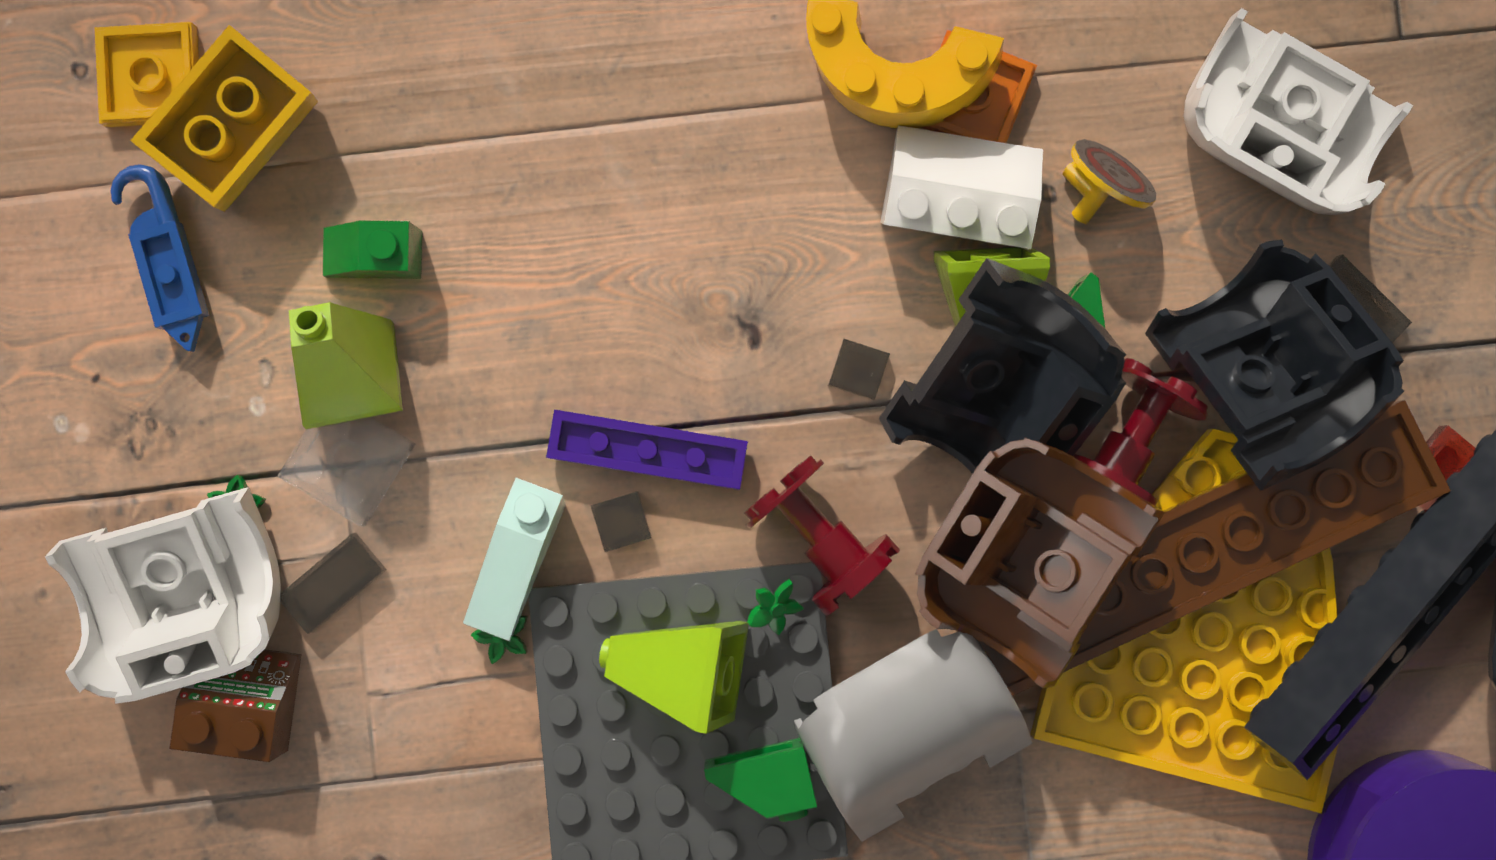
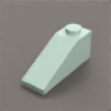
(514, 558)

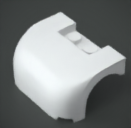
(1290, 118)
(171, 598)

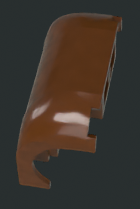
(1031, 554)

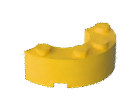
(893, 91)

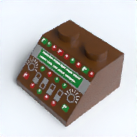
(240, 712)

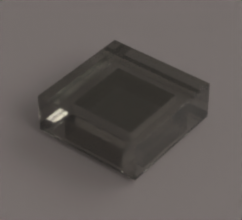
(858, 369)
(621, 521)

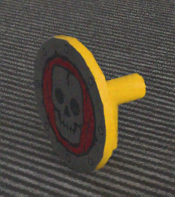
(1102, 173)

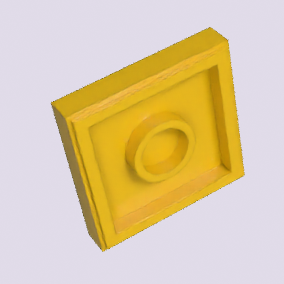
(141, 68)

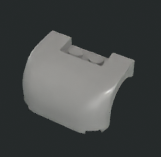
(909, 726)

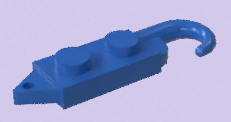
(164, 259)

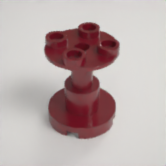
(1126, 454)
(833, 548)

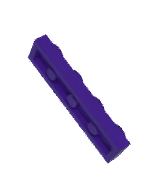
(647, 449)

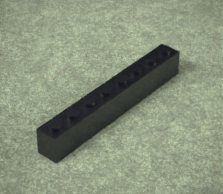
(1383, 621)

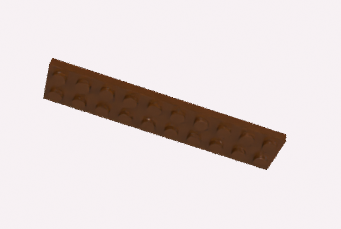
(1246, 534)

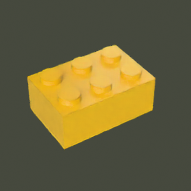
(225, 119)

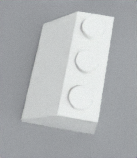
(963, 187)

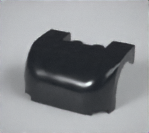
(1284, 361)
(1011, 371)

